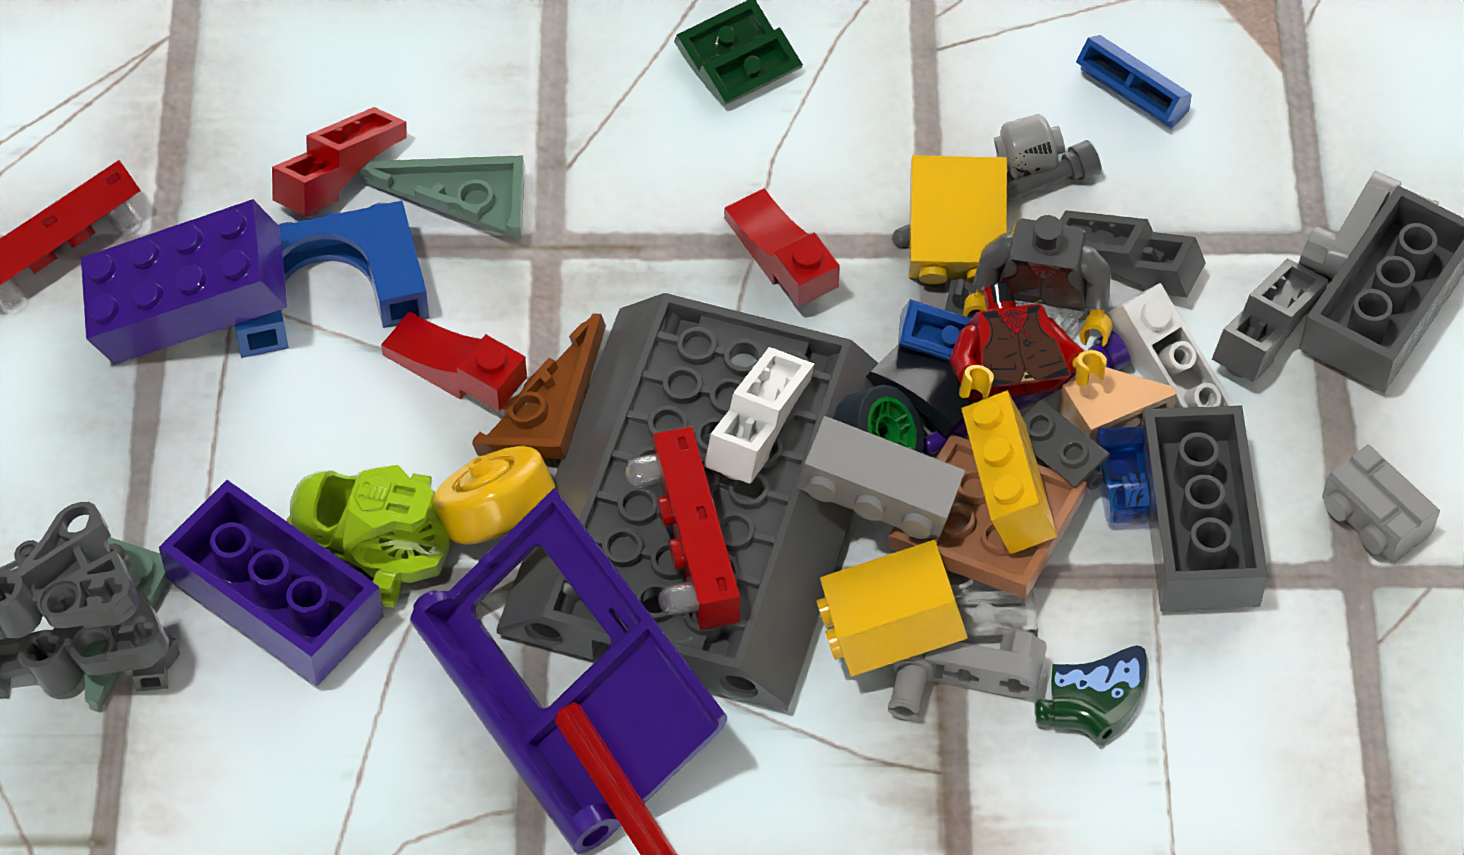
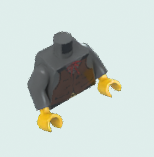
(1047, 267)

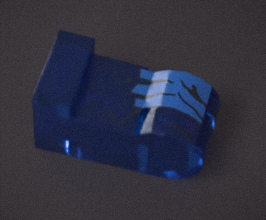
(1124, 475)

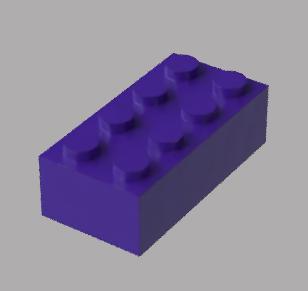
(183, 282)
(271, 582)

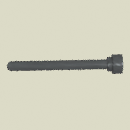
(1079, 162)

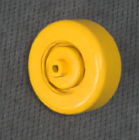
(492, 494)

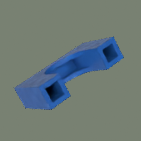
(369, 239)

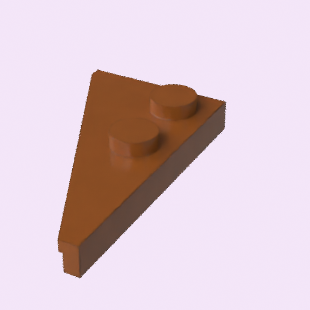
(550, 401)

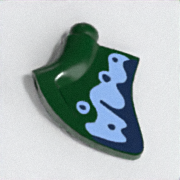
(1095, 695)

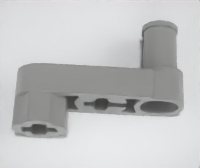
(1327, 251)
(1005, 671)

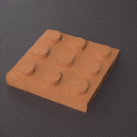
(970, 540)

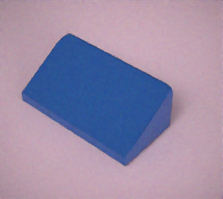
(929, 329)

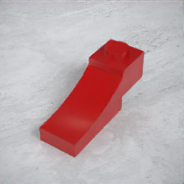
(332, 159)
(783, 248)
(457, 361)

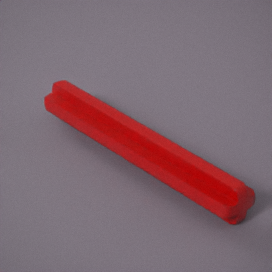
(612, 782)

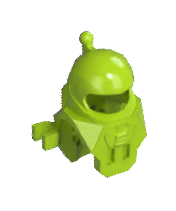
(359, 510)

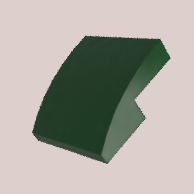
(737, 52)

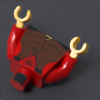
(1017, 350)

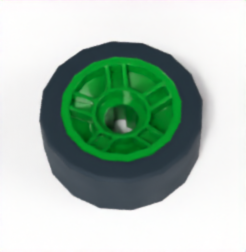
(883, 413)

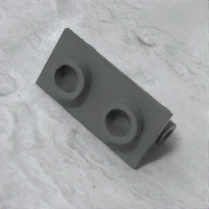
(1064, 447)

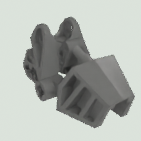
(87, 597)

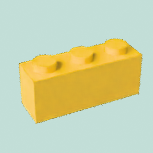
(1009, 472)

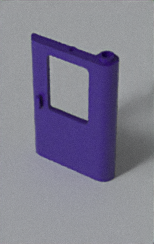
(635, 694)

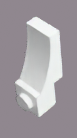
(756, 415)

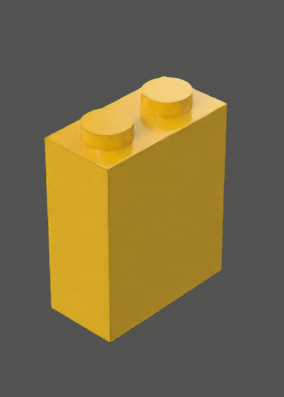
(954, 214)
(890, 609)

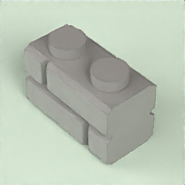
(1379, 504)

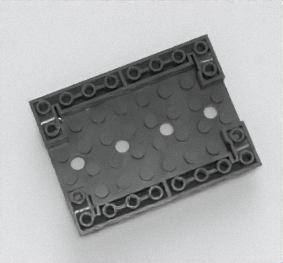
(673, 371)

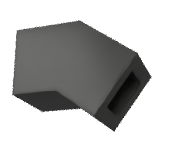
(157, 675)

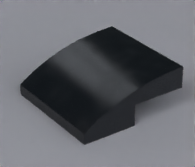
(926, 382)

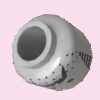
(1029, 145)

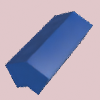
(1138, 75)

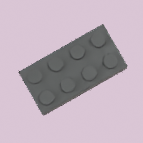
(1388, 290)
(1203, 509)

